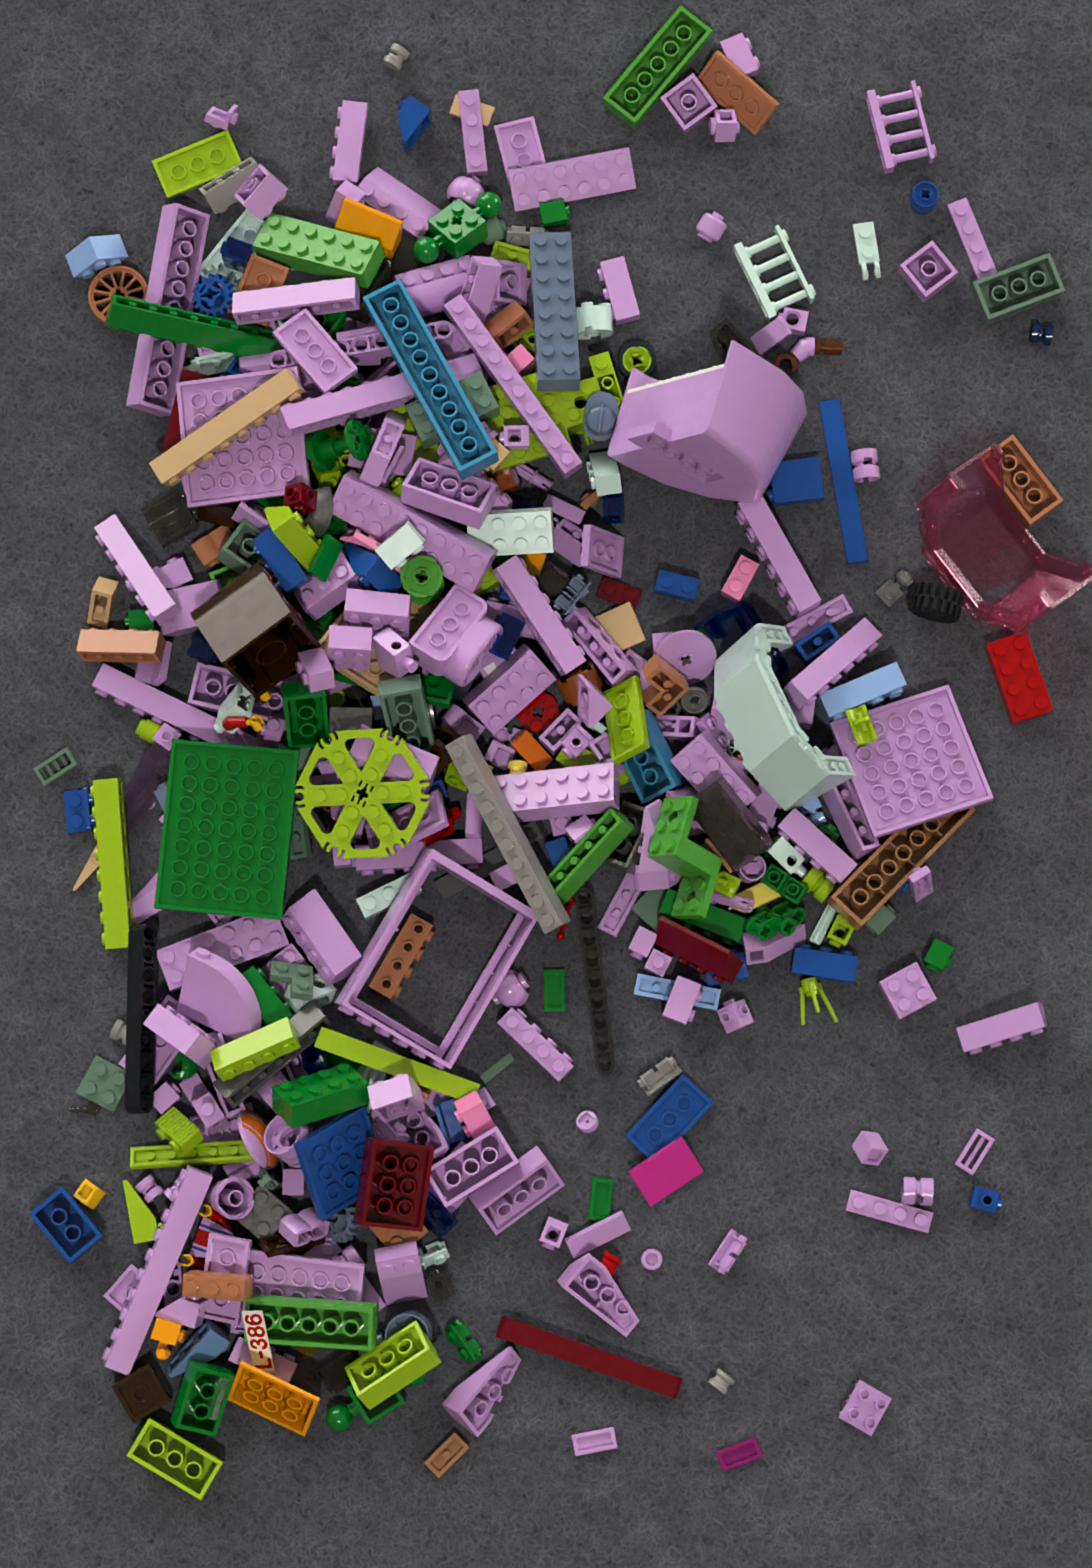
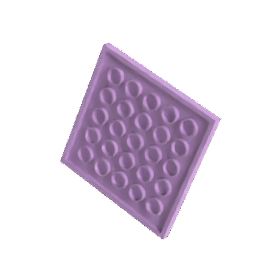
(254, 465)
(918, 764)

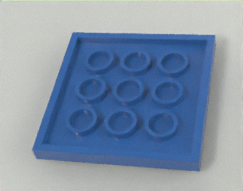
(333, 1161)

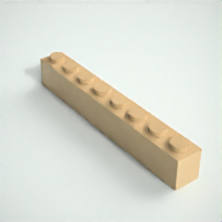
(227, 427)

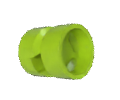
(818, 884)

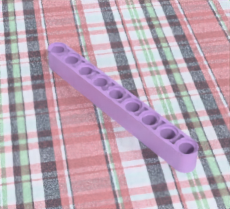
(371, 343)

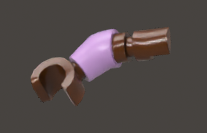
(808, 347)

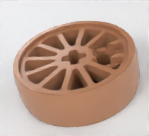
(100, 279)

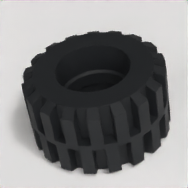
(936, 602)

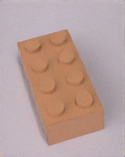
(1025, 485)

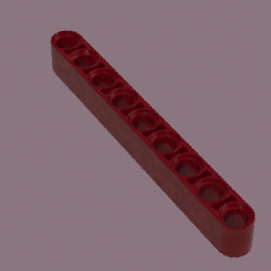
(589, 1357)

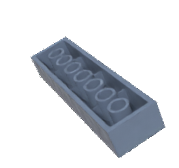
(554, 312)

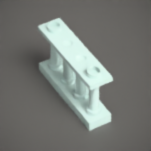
(762, 290)

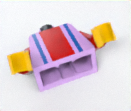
(213, 1223)

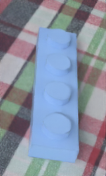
(661, 989)

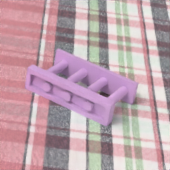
(885, 140)

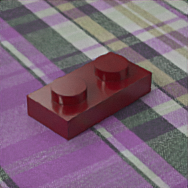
(618, 592)

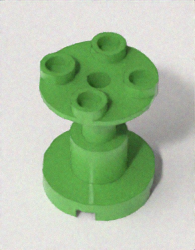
(422, 580)

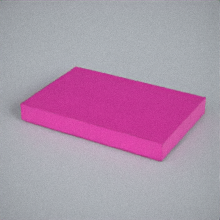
(665, 1171)

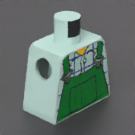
(780, 851)

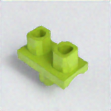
(861, 725)
(727, 884)

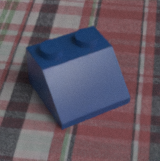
(413, 121)

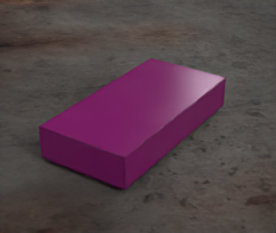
(739, 1454)

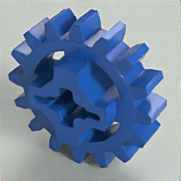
(207, 291)

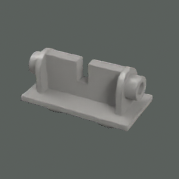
(519, 237)
(652, 1081)

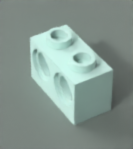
(321, 994)

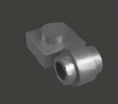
(891, 591)

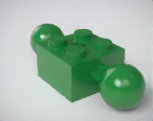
(457, 228)
(341, 1417)

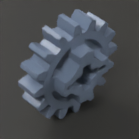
(343, 1225)

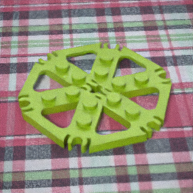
(374, 809)

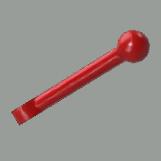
(560, 936)

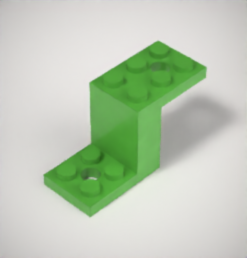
(689, 860)

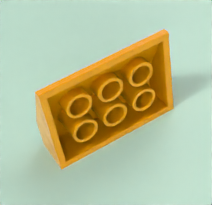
(273, 1398)

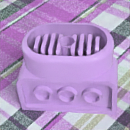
(456, 637)

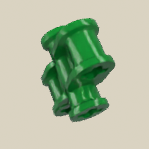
(769, 922)

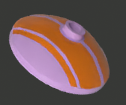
(252, 1133)

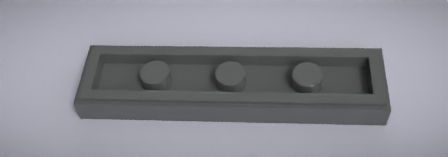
(450, 885)

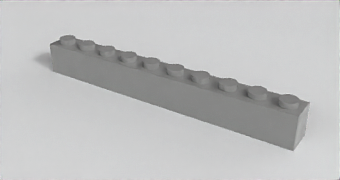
(507, 833)

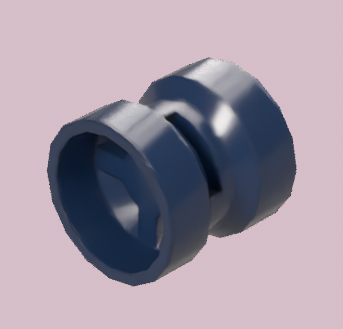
(1036, 333)

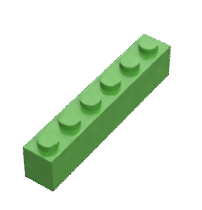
(589, 853)

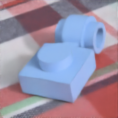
(816, 817)

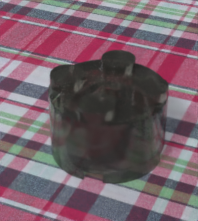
(552, 581)

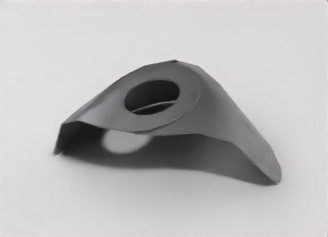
(323, 512)

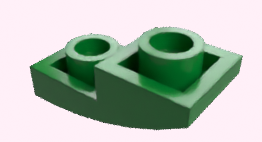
(784, 884)

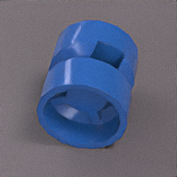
(924, 197)

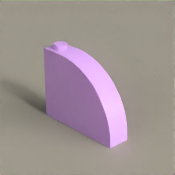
(218, 996)

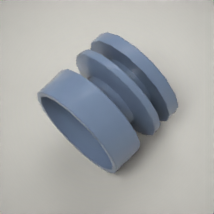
(404, 1319)

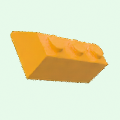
(370, 223)

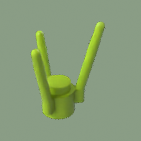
(811, 987)

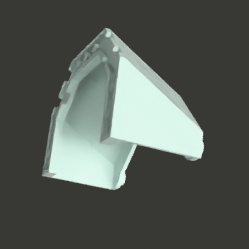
(765, 726)

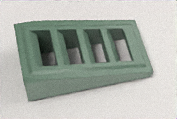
(68, 767)

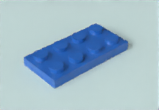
(669, 1117)

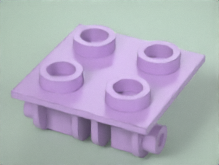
(865, 1407)

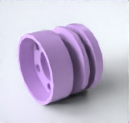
(280, 1139)

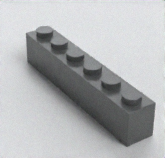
(307, 1026)

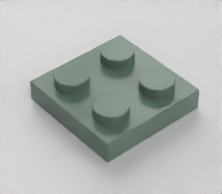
(103, 1084)

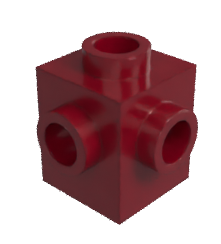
(300, 498)

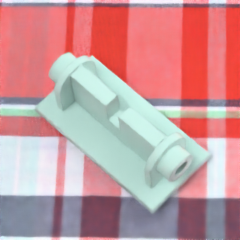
(436, 1254)

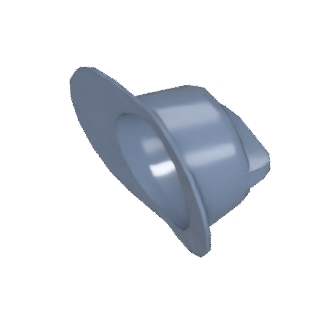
(600, 416)

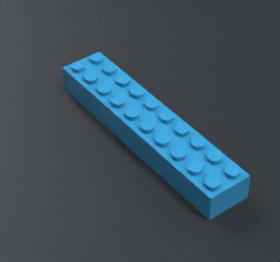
(430, 379)

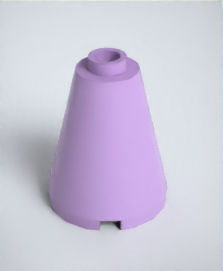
(231, 1197)

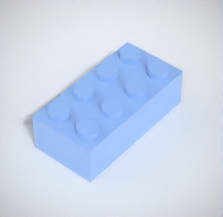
(867, 690)

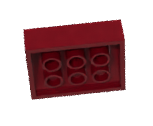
(393, 1184)

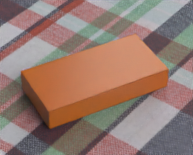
(531, 751)

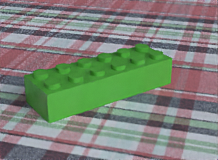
(657, 67)
(319, 249)
(317, 1322)

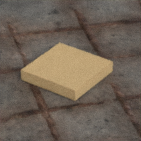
(622, 626)

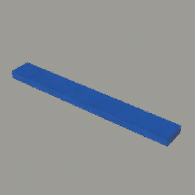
(843, 481)

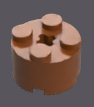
(569, 683)

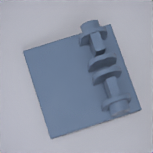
(578, 590)

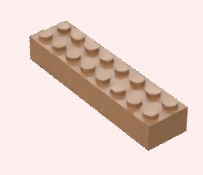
(890, 867)

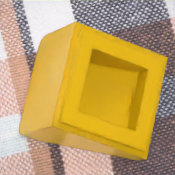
(89, 1194)

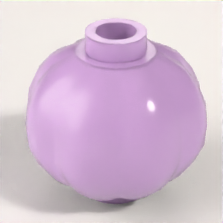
(466, 189)
(512, 990)

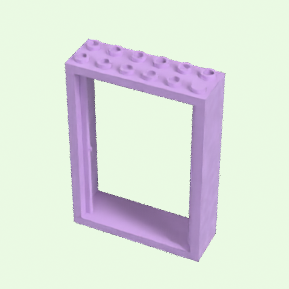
(483, 991)

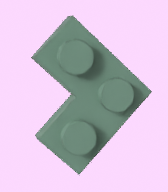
(297, 975)

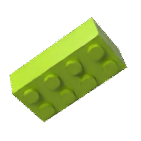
(175, 1458)

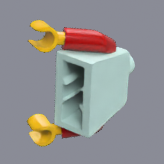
(237, 709)

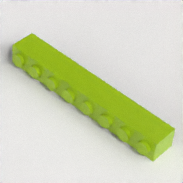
(113, 861)

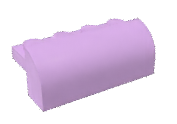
(435, 284)

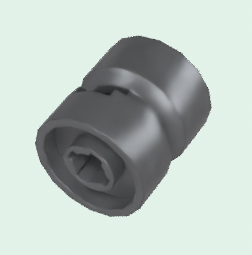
(694, 702)

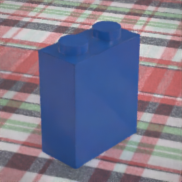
(797, 482)

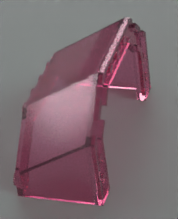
(982, 544)

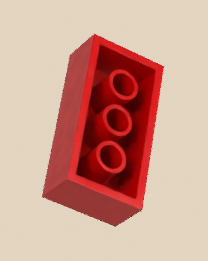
(1018, 678)

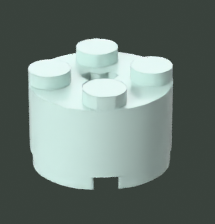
(594, 320)

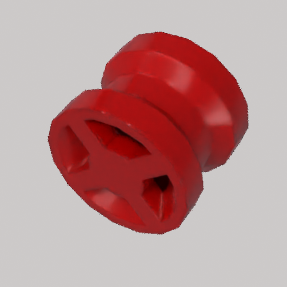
(610, 1262)

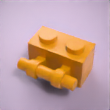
(167, 1334)

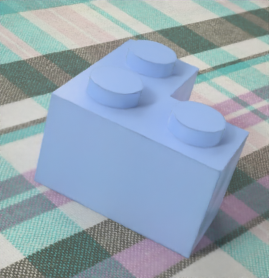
(96, 254)

